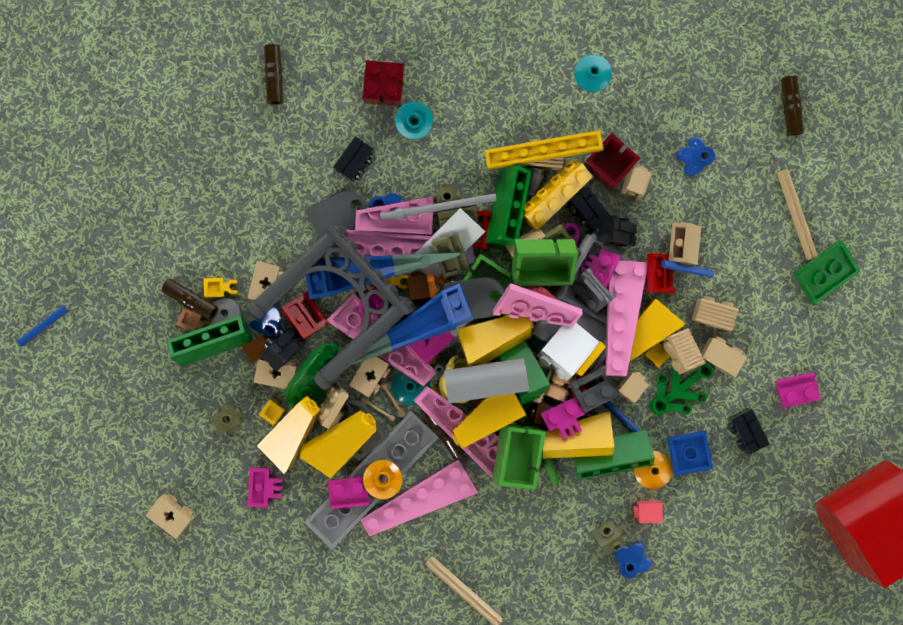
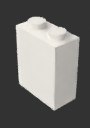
(567, 350)

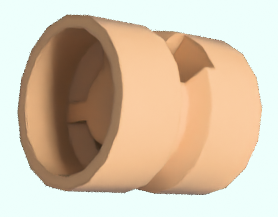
(558, 388)

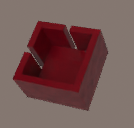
(383, 80)
(610, 164)

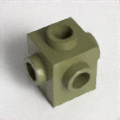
(446, 189)
(222, 422)
(609, 537)

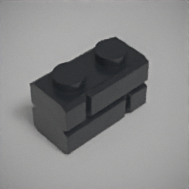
(354, 160)
(587, 208)
(617, 231)
(282, 349)
(748, 431)

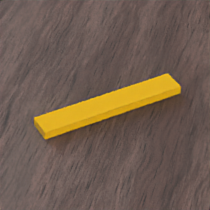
(544, 150)

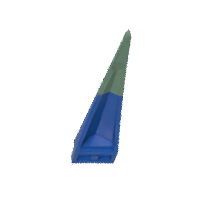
(327, 283)
(434, 318)

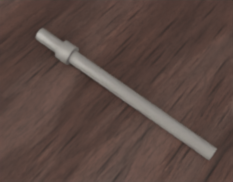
(401, 213)

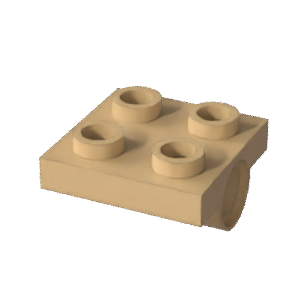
(330, 409)

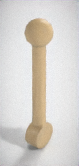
(401, 413)
(391, 418)

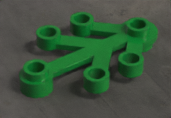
(678, 391)

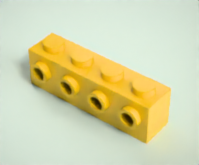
(555, 193)

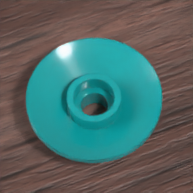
(589, 81)
(411, 111)
(400, 390)

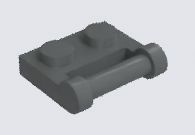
(592, 291)
(597, 394)

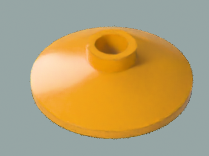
(658, 480)
(375, 486)

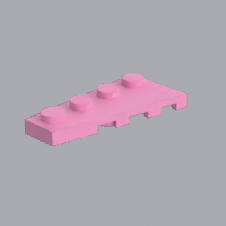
(370, 219)
(526, 303)

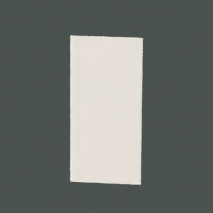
(459, 223)

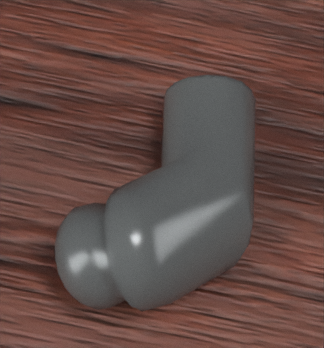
(440, 364)

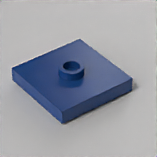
(689, 453)

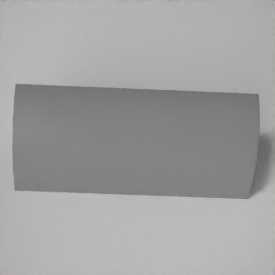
(486, 380)

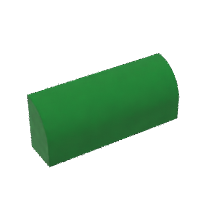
(510, 205)
(209, 341)
(536, 378)
(630, 452)

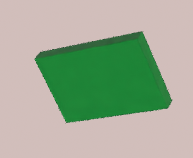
(826, 272)

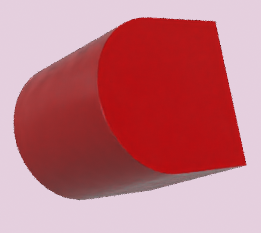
(868, 522)

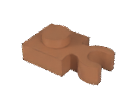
(191, 320)

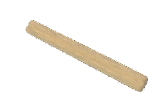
(797, 214)
(463, 591)

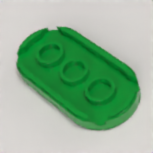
(303, 383)

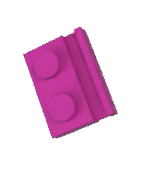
(431, 347)
(797, 390)
(347, 492)

